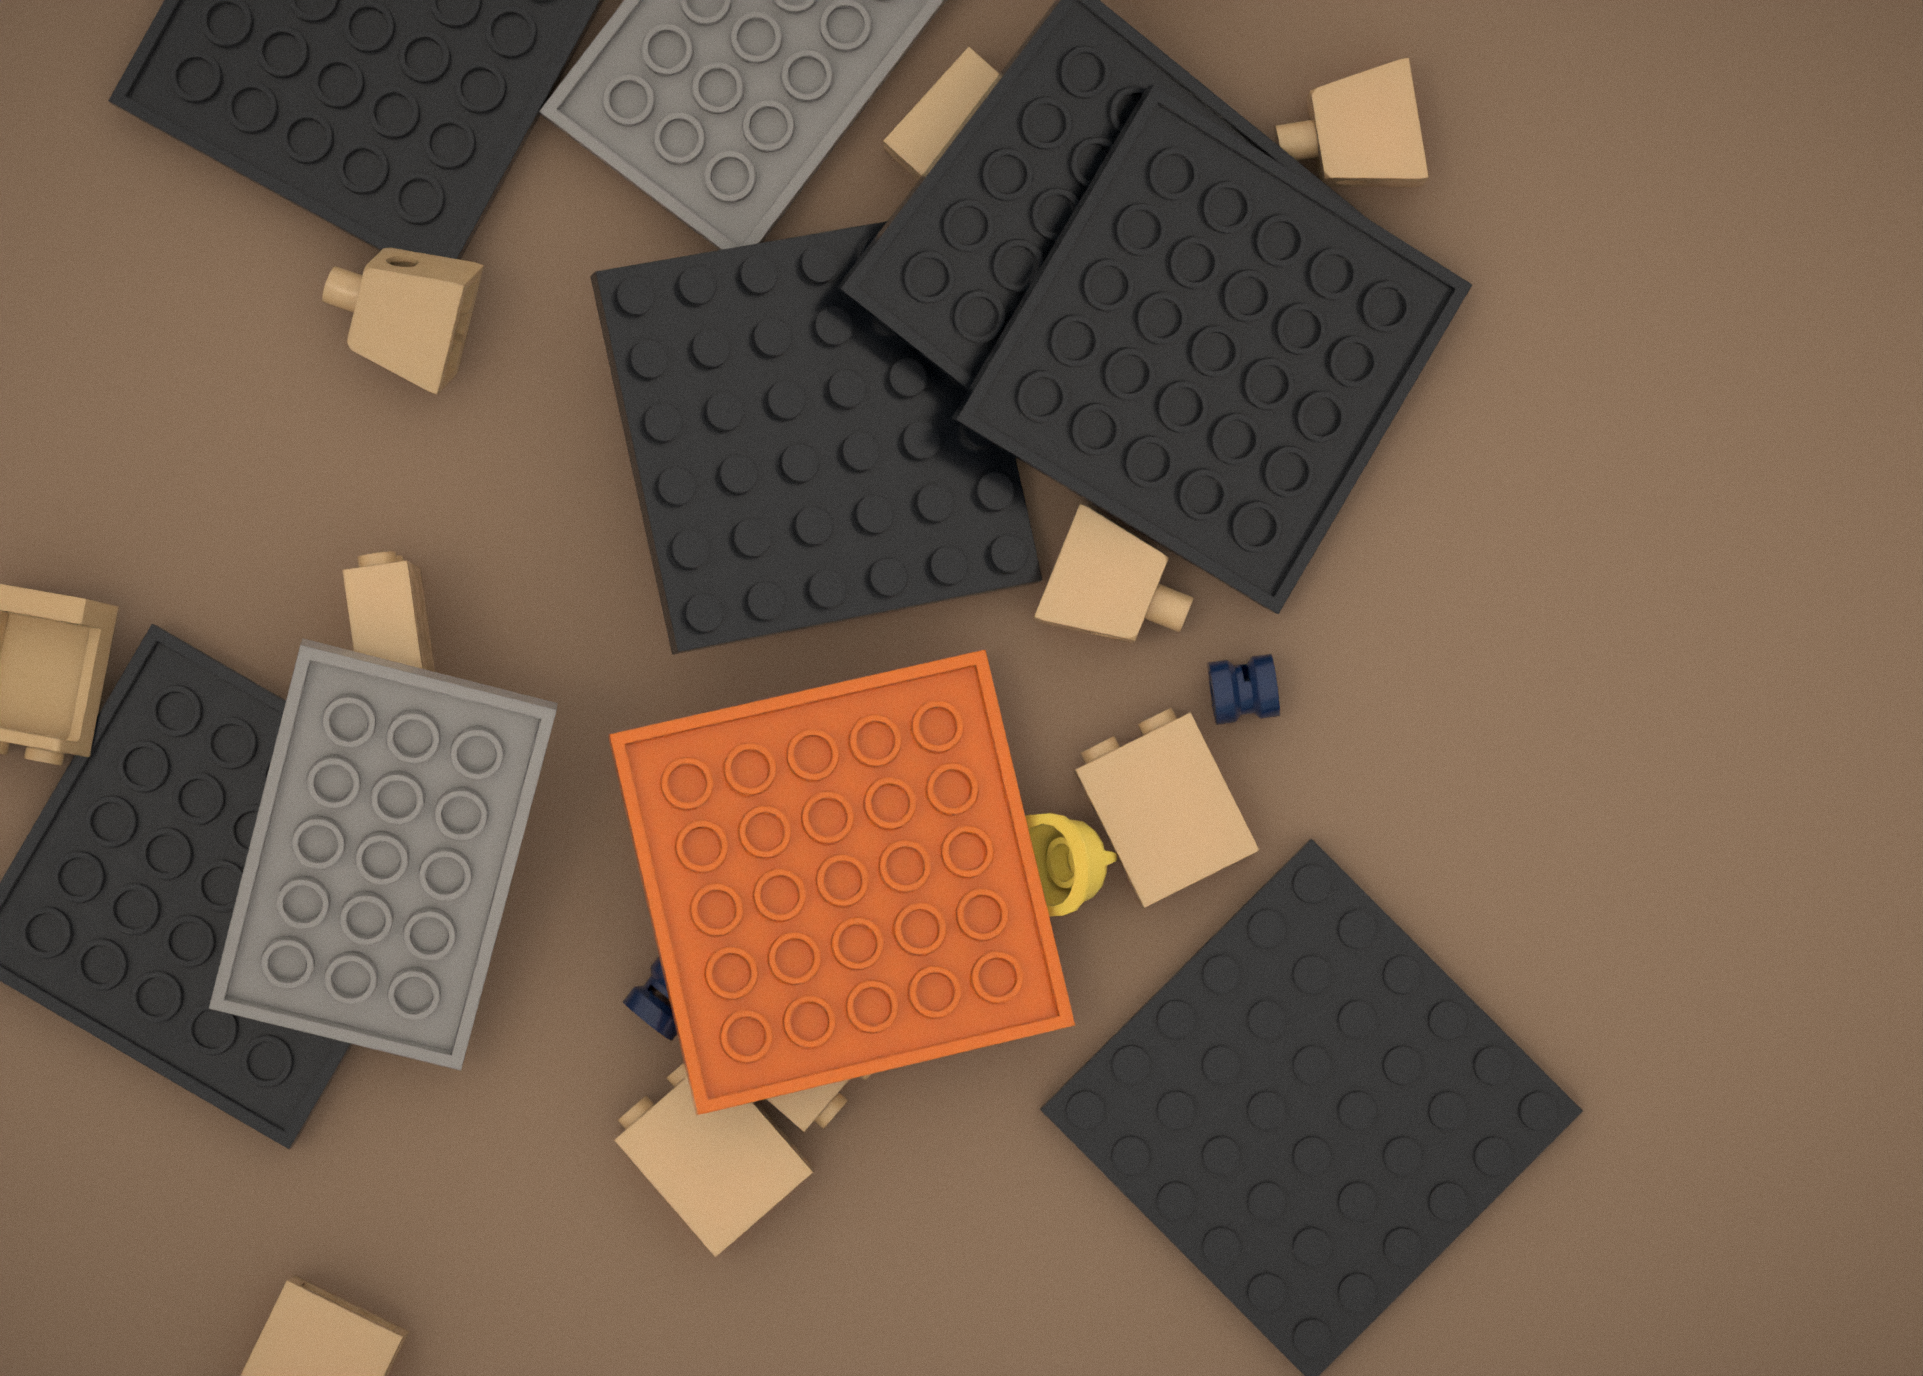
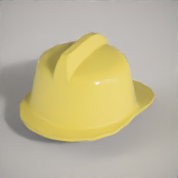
(1068, 861)

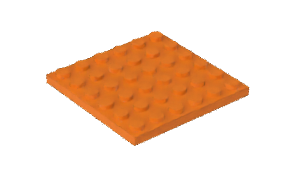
(840, 881)

